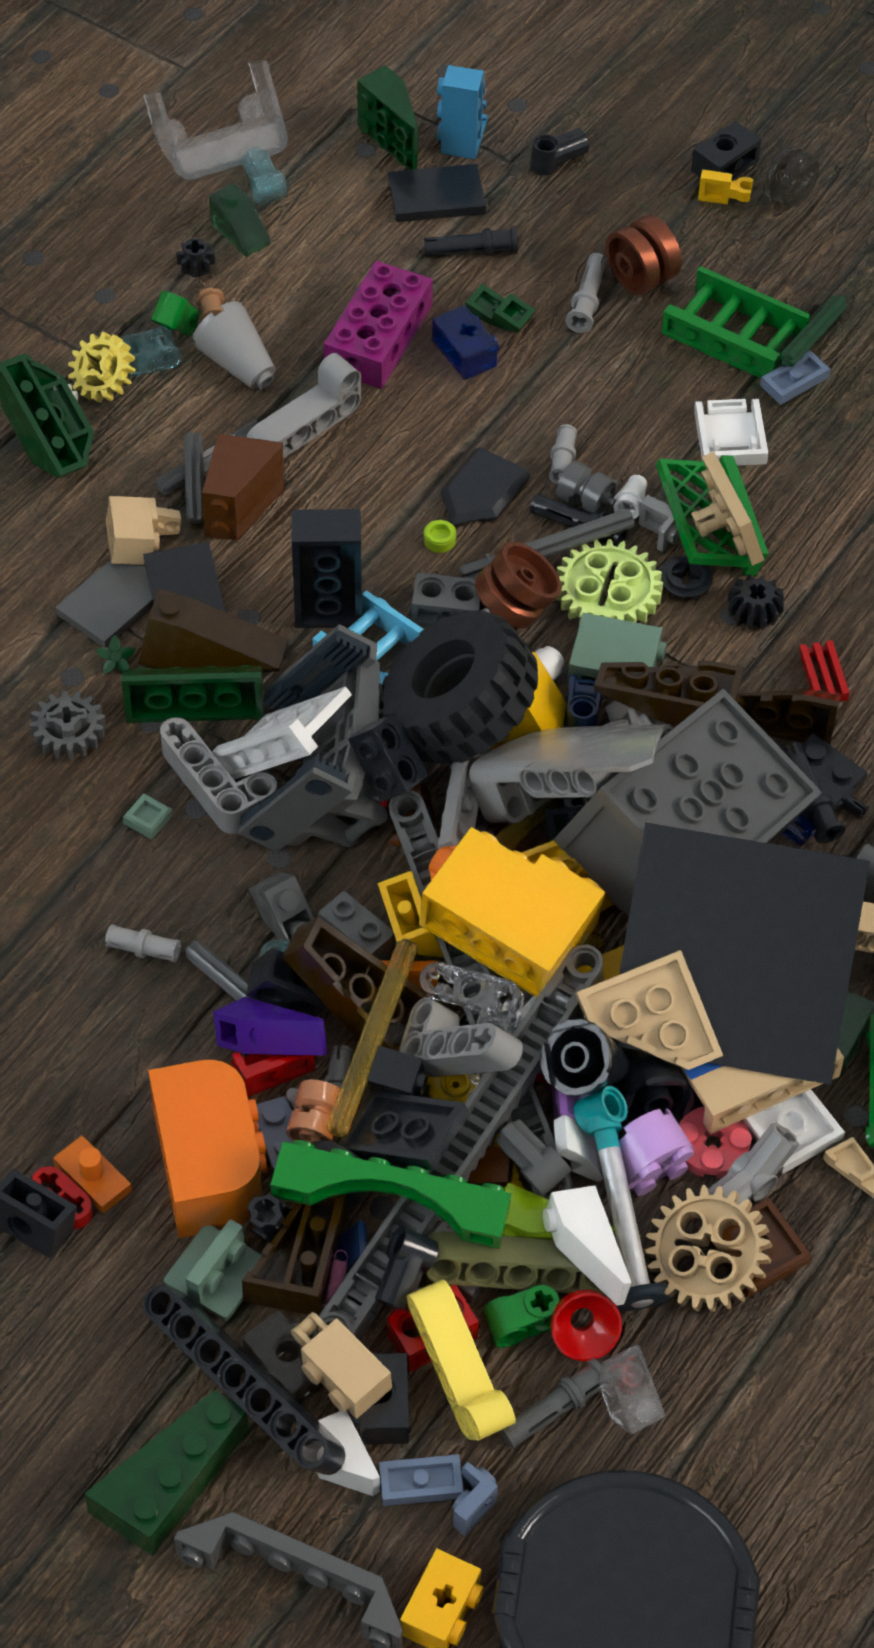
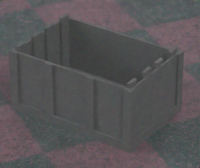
(707, 777)

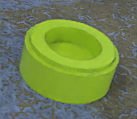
(439, 536)

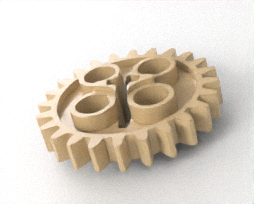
(717, 1215)

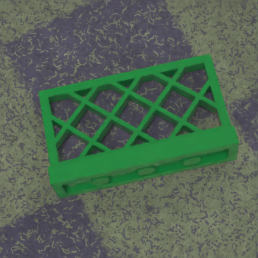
(681, 511)

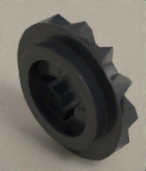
(673, 572)

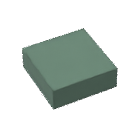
(147, 816)

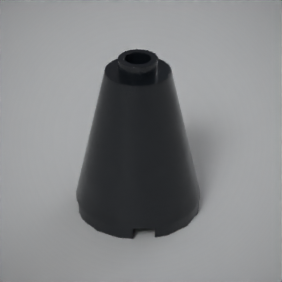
(581, 1058)
(654, 1086)

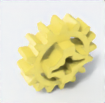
(101, 367)

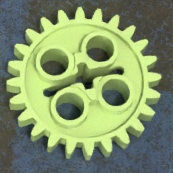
(630, 594)

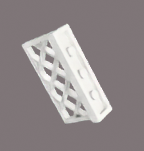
(280, 736)

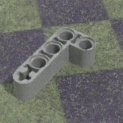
(315, 410)
(208, 779)
(455, 1049)

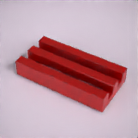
(819, 652)

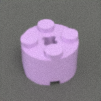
(654, 1150)

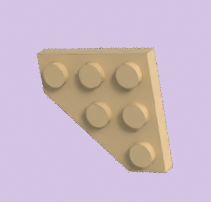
(654, 1012)

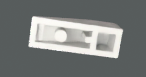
(587, 1240)

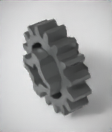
(67, 725)

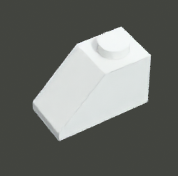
(358, 1469)

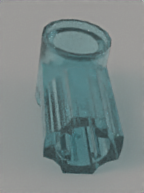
(265, 180)

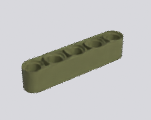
(516, 1265)

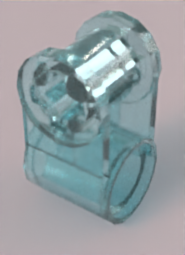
(151, 350)

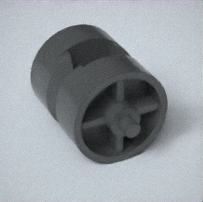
(580, 486)

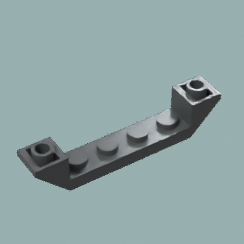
(206, 1541)

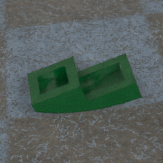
(495, 310)

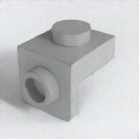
(658, 518)

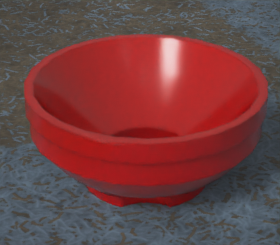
(593, 1339)

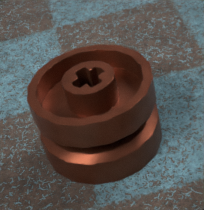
(643, 255)
(518, 584)

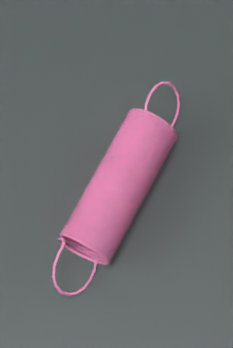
(337, 1276)

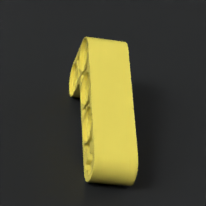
(457, 1362)

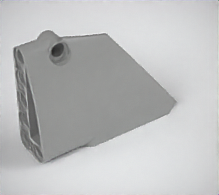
(557, 765)

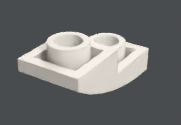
(578, 1147)

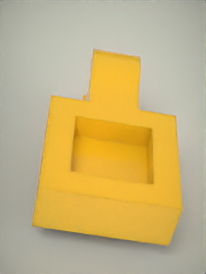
(718, 187)

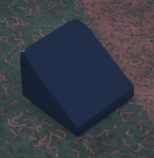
(353, 1243)

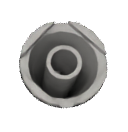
(235, 345)

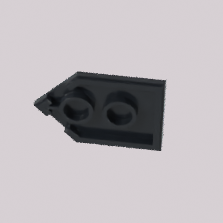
(482, 487)

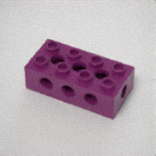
(389, 290)

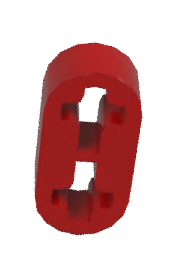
(68, 1190)

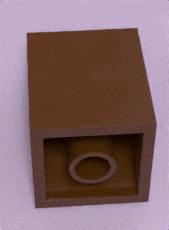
(240, 484)

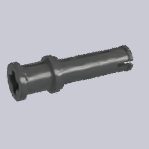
(569, 1395)

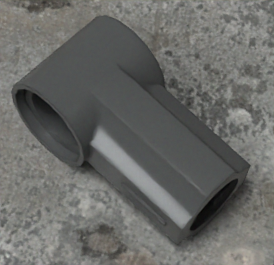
(538, 1163)

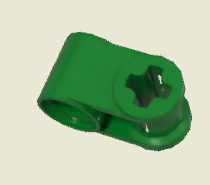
(175, 313)
(518, 1317)

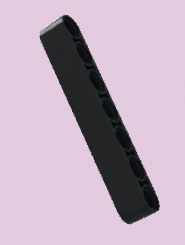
(256, 1387)

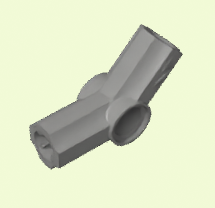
(756, 1170)

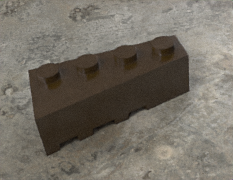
(347, 978)

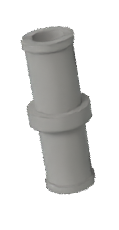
(563, 451)
(143, 943)

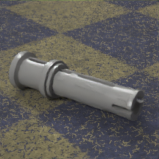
(585, 301)

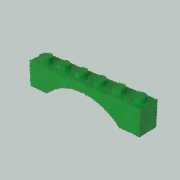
(313, 1175)

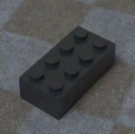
(326, 567)

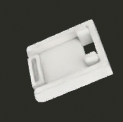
(732, 431)

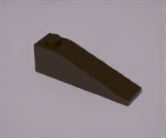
(668, 691)
(792, 713)

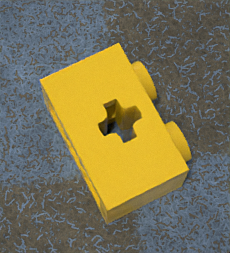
(443, 1579)

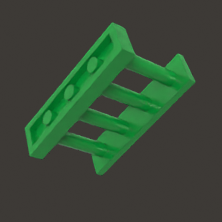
(727, 345)

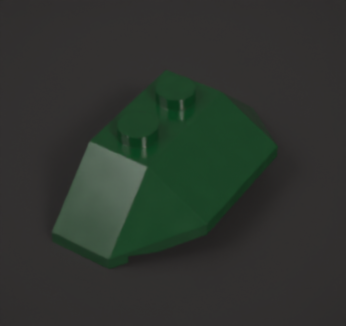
(45, 416)

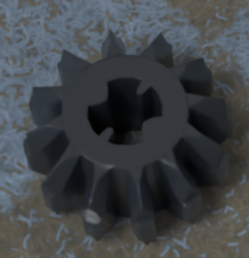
(755, 602)

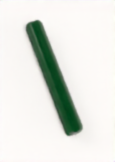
(812, 331)

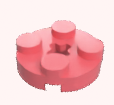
(712, 1160)

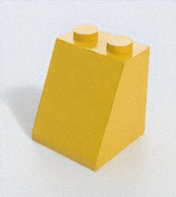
(546, 710)

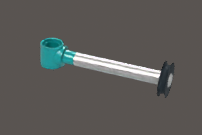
(601, 1118)

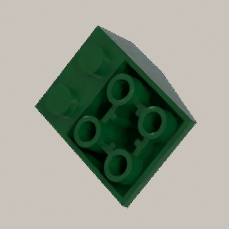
(388, 115)

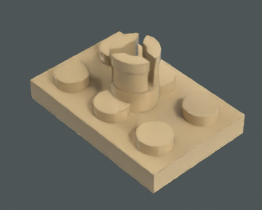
(726, 511)

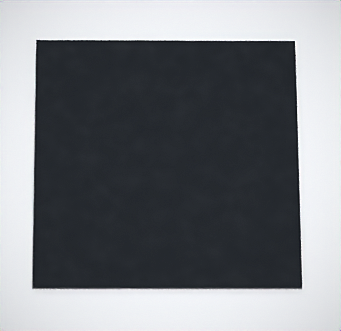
(762, 938)

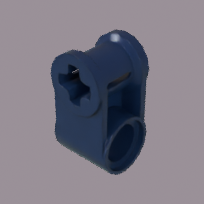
(582, 703)

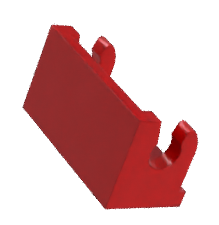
(270, 1070)

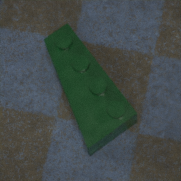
(167, 1475)

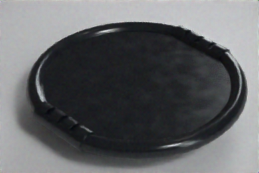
(625, 1567)

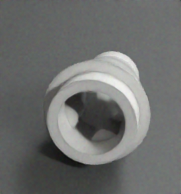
(631, 495)

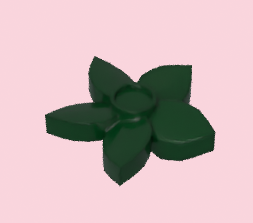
(115, 655)

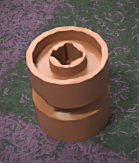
(314, 1107)

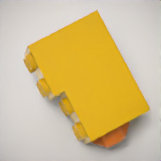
(508, 910)

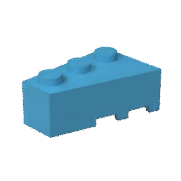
(461, 111)

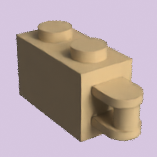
(341, 1365)

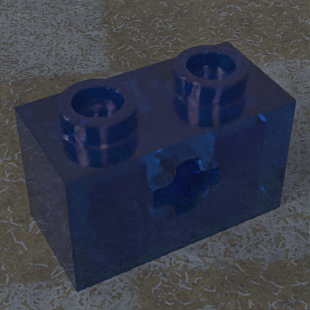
(465, 342)

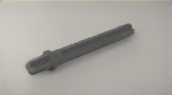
(565, 539)

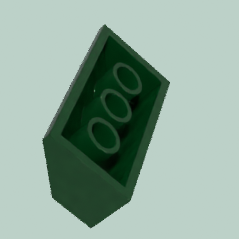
(193, 694)

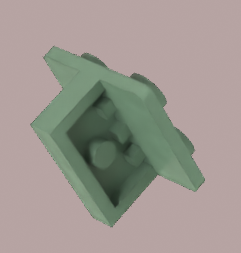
(214, 1269)

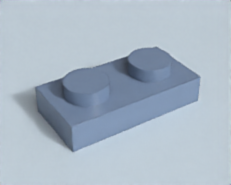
(789, 382)
(273, 1122)
(420, 1480)

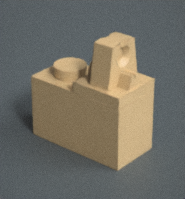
(135, 527)

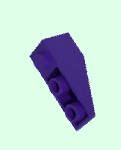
(268, 1029)

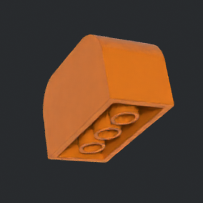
(207, 1143)

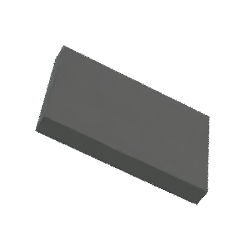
(108, 602)

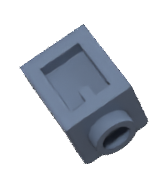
(474, 1504)

